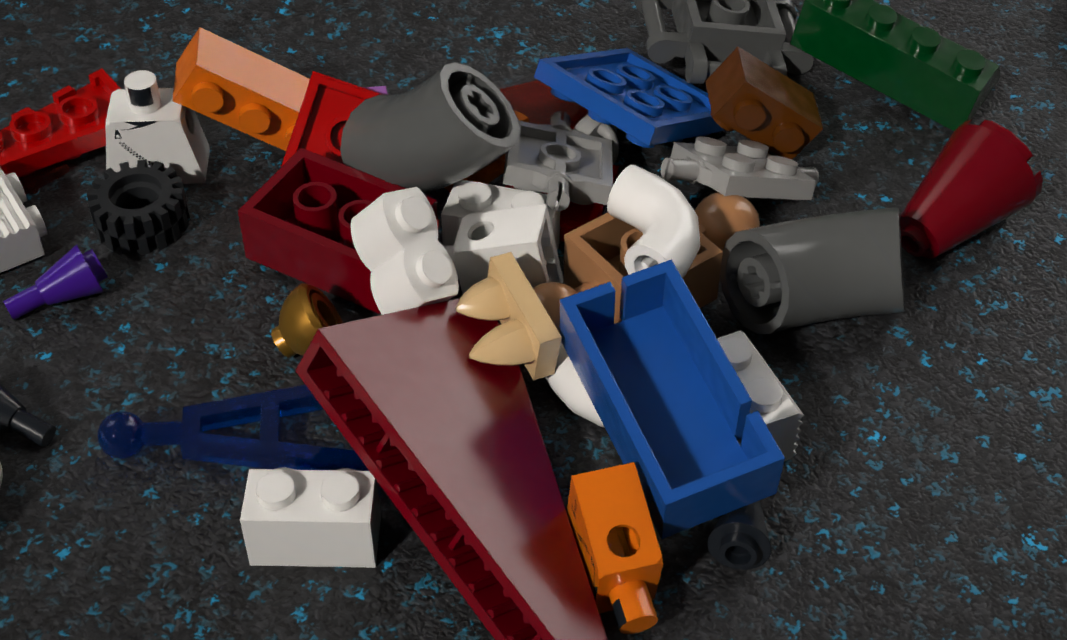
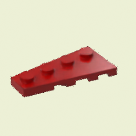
(58, 130)

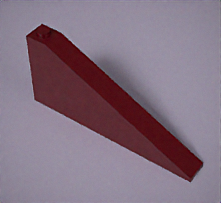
(459, 463)

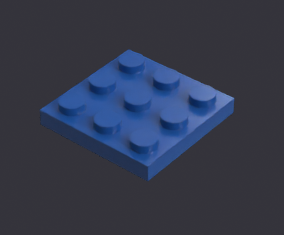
(630, 94)

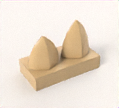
(525, 329)

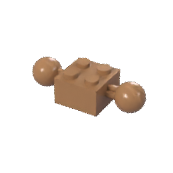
(598, 249)

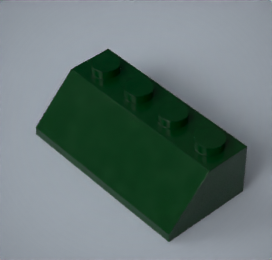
(897, 57)

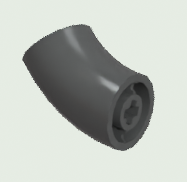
(432, 132)
(814, 270)

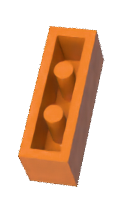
(239, 88)

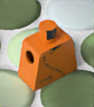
(617, 543)

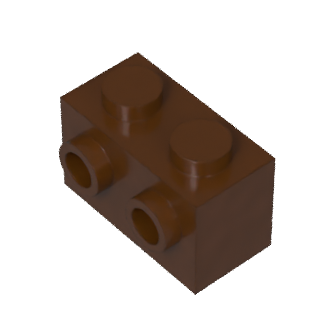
(763, 104)

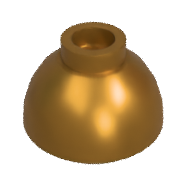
(300, 318)

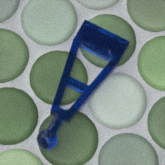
(125, 434)

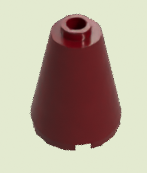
(968, 189)

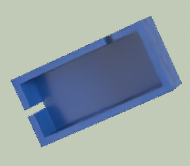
(670, 398)

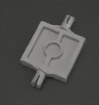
(560, 163)
(739, 170)

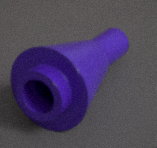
(68, 279)

